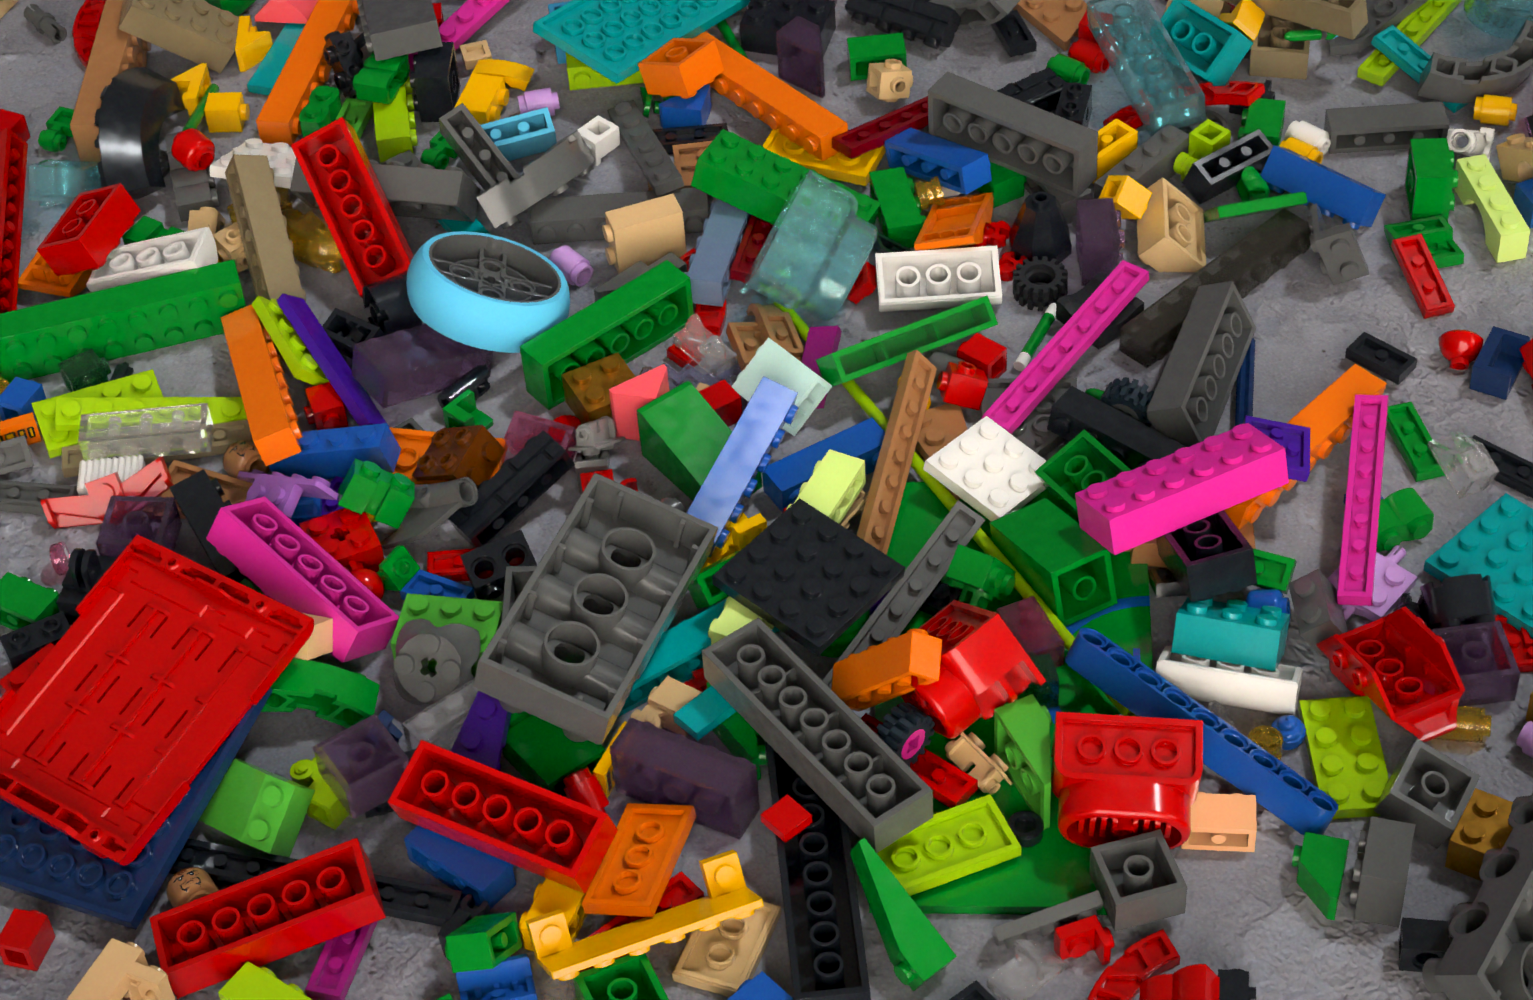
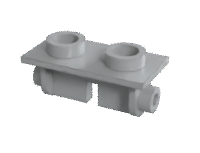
(596, 436)

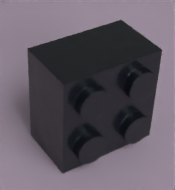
(435, 82)

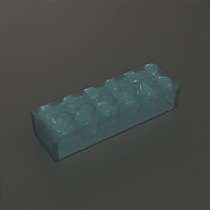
(1146, 63)

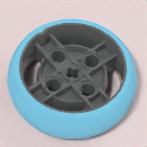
(486, 290)

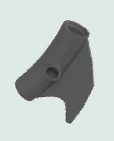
(432, 507)

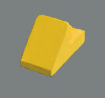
(1245, 18)
(250, 44)
(193, 85)

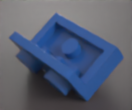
(506, 981)

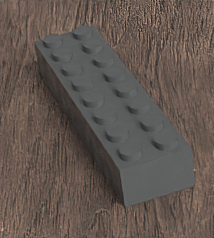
(818, 735)

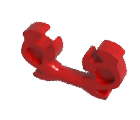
(996, 234)

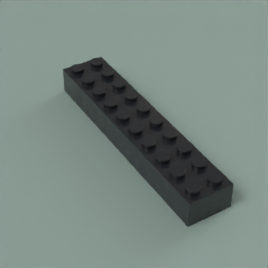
(819, 897)

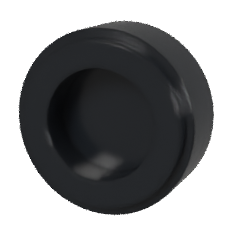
(1027, 828)

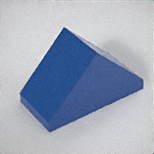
(686, 112)

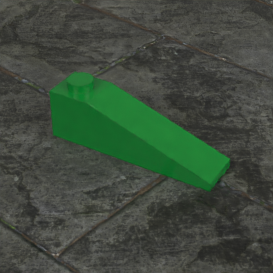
(907, 934)

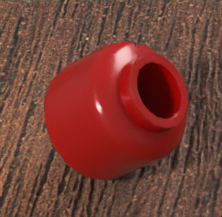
(193, 149)

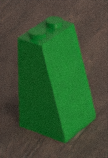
(683, 437)
(1057, 560)

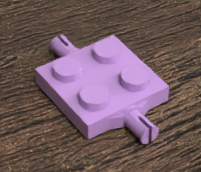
(1389, 586)

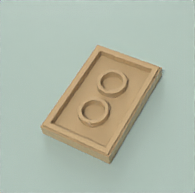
(728, 954)

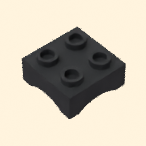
(1069, 304)

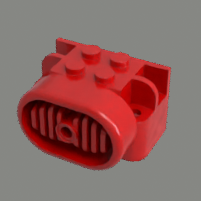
(978, 669)
(1125, 776)

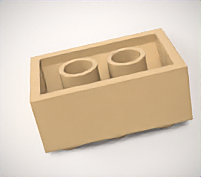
(1171, 231)

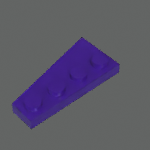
(484, 731)

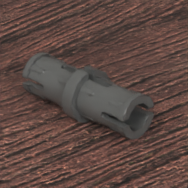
(45, 23)

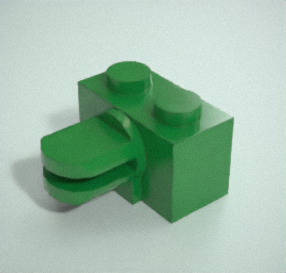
(980, 577)

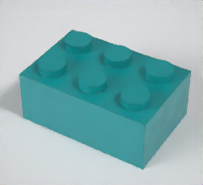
(1205, 42)
(1231, 633)

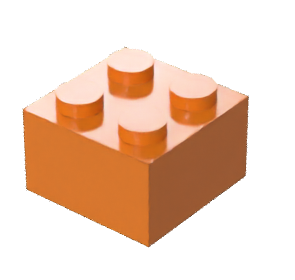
(681, 67)

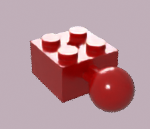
(350, 542)

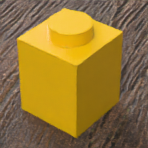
(226, 112)
(1127, 195)

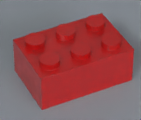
(89, 230)

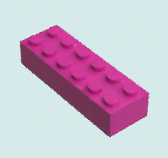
(1181, 488)
(302, 575)

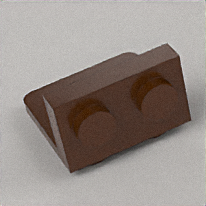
(459, 454)

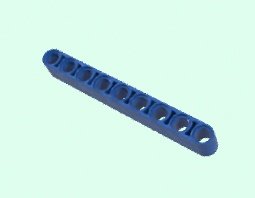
(1224, 747)

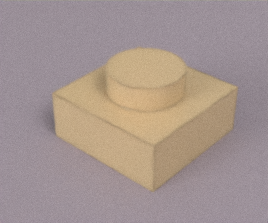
(473, 52)

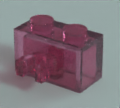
(525, 426)
(1033, 629)

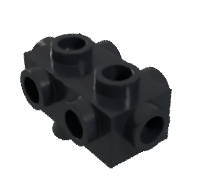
(345, 58)

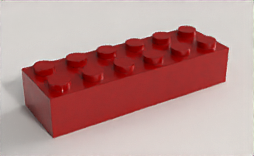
(353, 204)
(503, 816)
(267, 917)

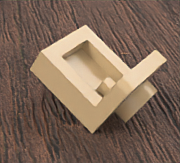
(205, 217)

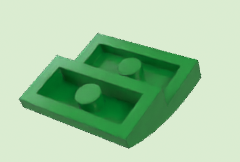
(1437, 235)

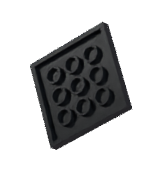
(808, 576)

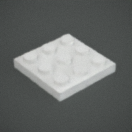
(279, 155)
(988, 469)

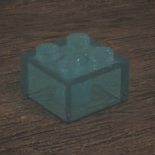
(61, 181)

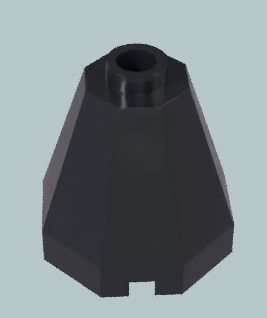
(1040, 229)

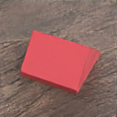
(286, 11)
(634, 394)

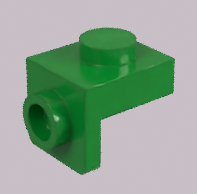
(397, 569)

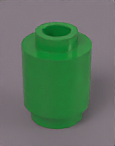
(1069, 69)

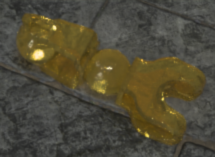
(309, 235)

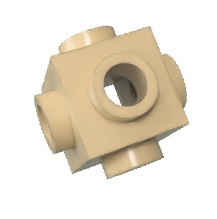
(889, 80)
(230, 246)

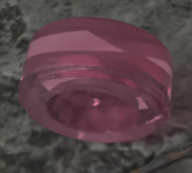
(59, 557)

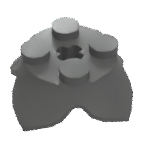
(452, 646)

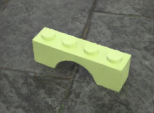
(1503, 224)

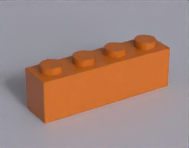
(887, 669)

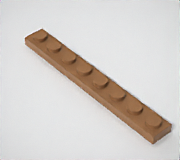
(897, 451)

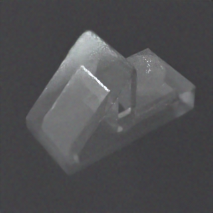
(1027, 972)

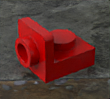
(1083, 936)

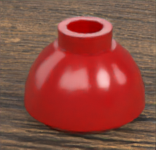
(1460, 347)

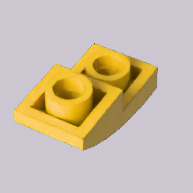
(514, 74)

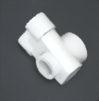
(1478, 141)

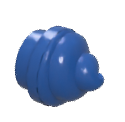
(1291, 729)

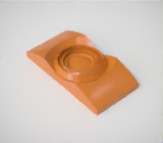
(956, 223)
(41, 278)

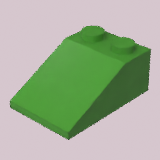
(1024, 746)
(258, 808)

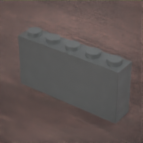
(398, 27)

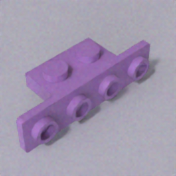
(285, 490)

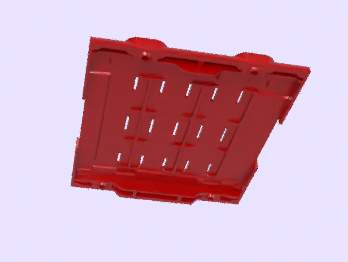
(127, 646)

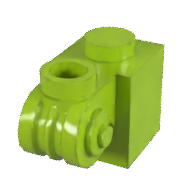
(1202, 141)
(324, 803)

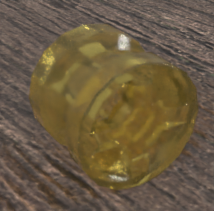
(929, 193)
(1268, 739)

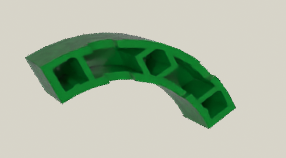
(324, 688)

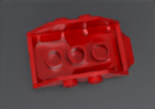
(1401, 671)

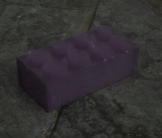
(413, 364)
(678, 771)

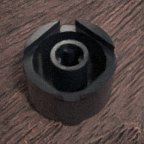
(390, 305)
(1459, 601)

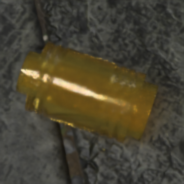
(1471, 725)

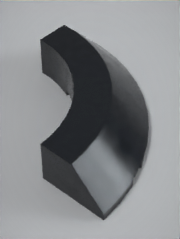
(131, 127)

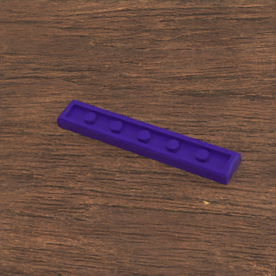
(330, 360)

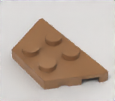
(1054, 18)

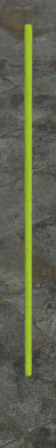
(949, 501)

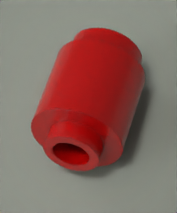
(1090, 54)
(585, 789)

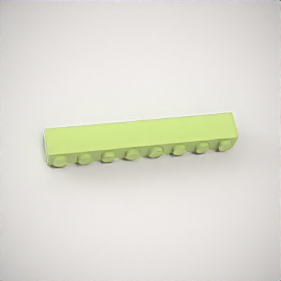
(829, 490)

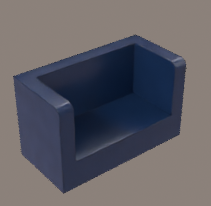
(1498, 363)

